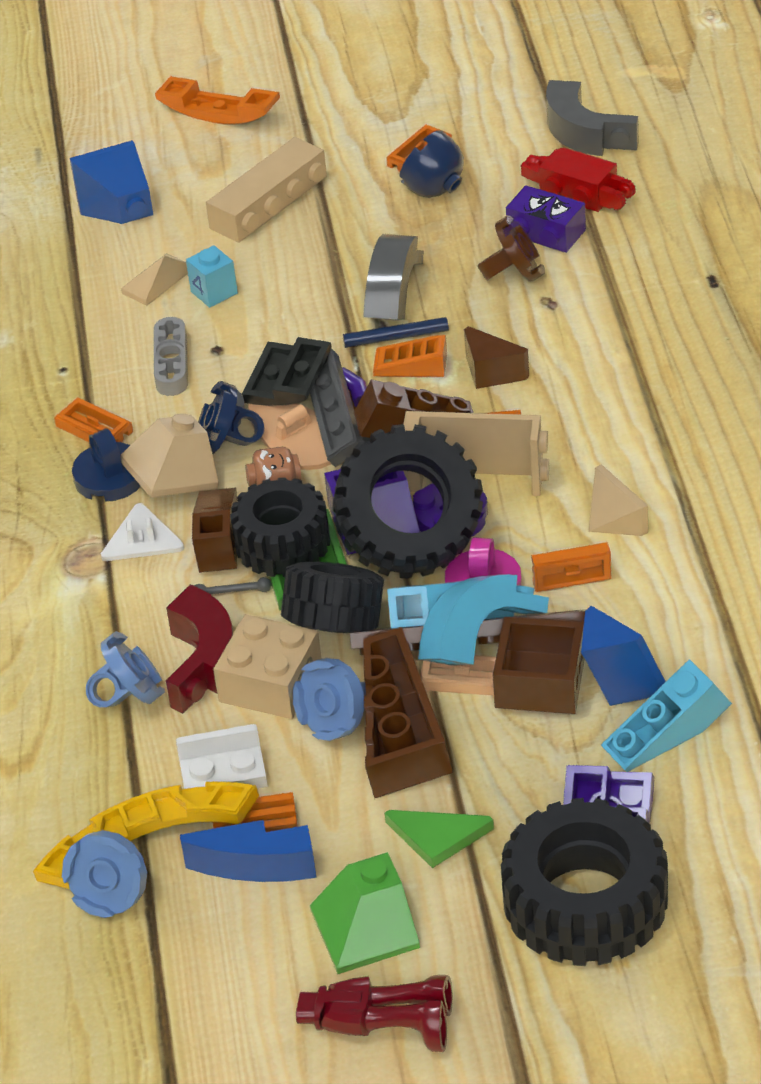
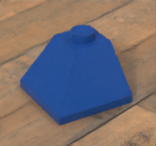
(111, 184)

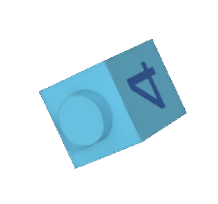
(211, 276)

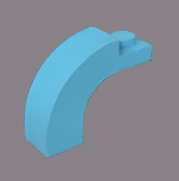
(457, 615)

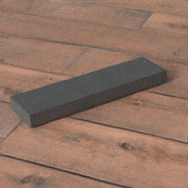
(334, 411)

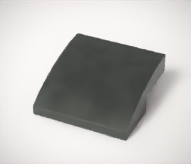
(286, 372)

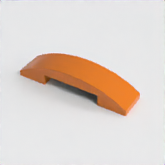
(186, 98)

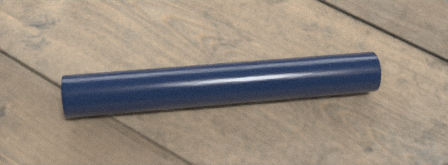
(395, 332)

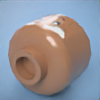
(272, 464)

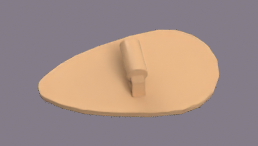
(295, 429)

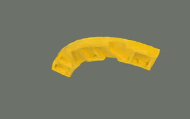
(153, 811)

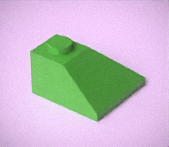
(365, 915)

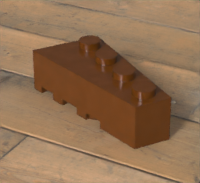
(401, 726)

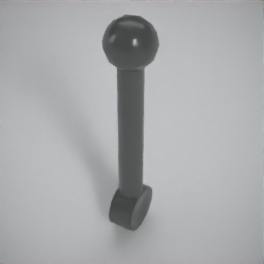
(263, 585)

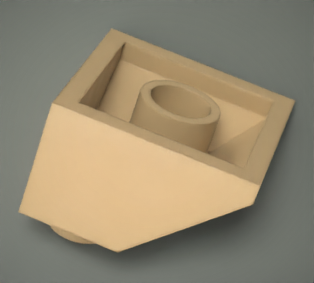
(172, 458)

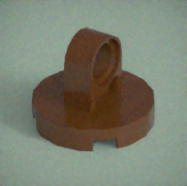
(516, 250)

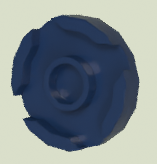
(222, 418)
(100, 469)

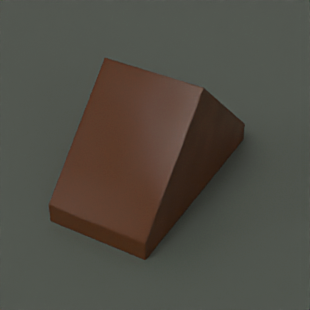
(494, 359)

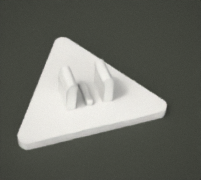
(141, 536)

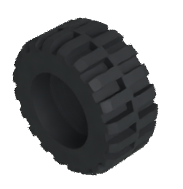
(419, 454)
(584, 924)

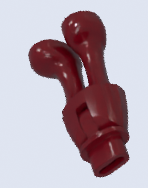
(358, 1007)

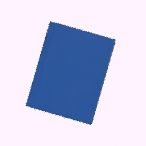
(619, 659)

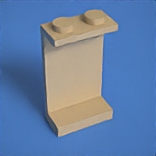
(493, 441)

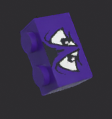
(548, 217)

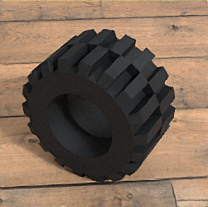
(279, 525)
(332, 597)

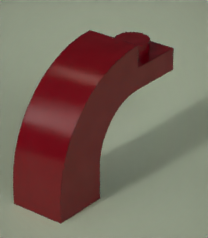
(206, 625)

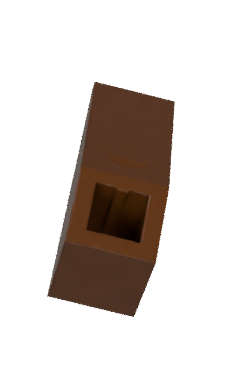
(387, 402)
(213, 530)

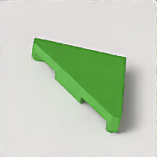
(438, 834)

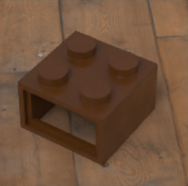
(538, 665)

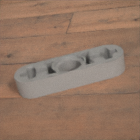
(174, 365)

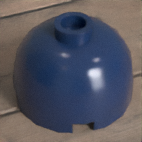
(434, 167)

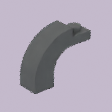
(585, 129)
(389, 276)

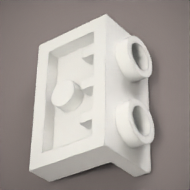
(222, 757)

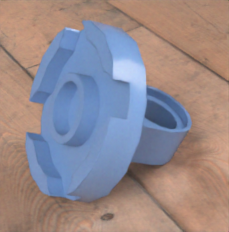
(129, 672)
(329, 699)
(104, 873)

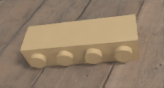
(266, 189)

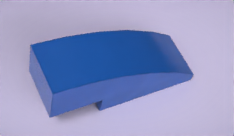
(250, 853)

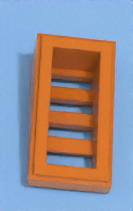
(417, 358)

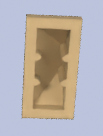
(155, 279)
(616, 507)

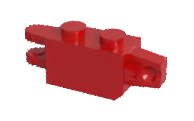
(579, 178)

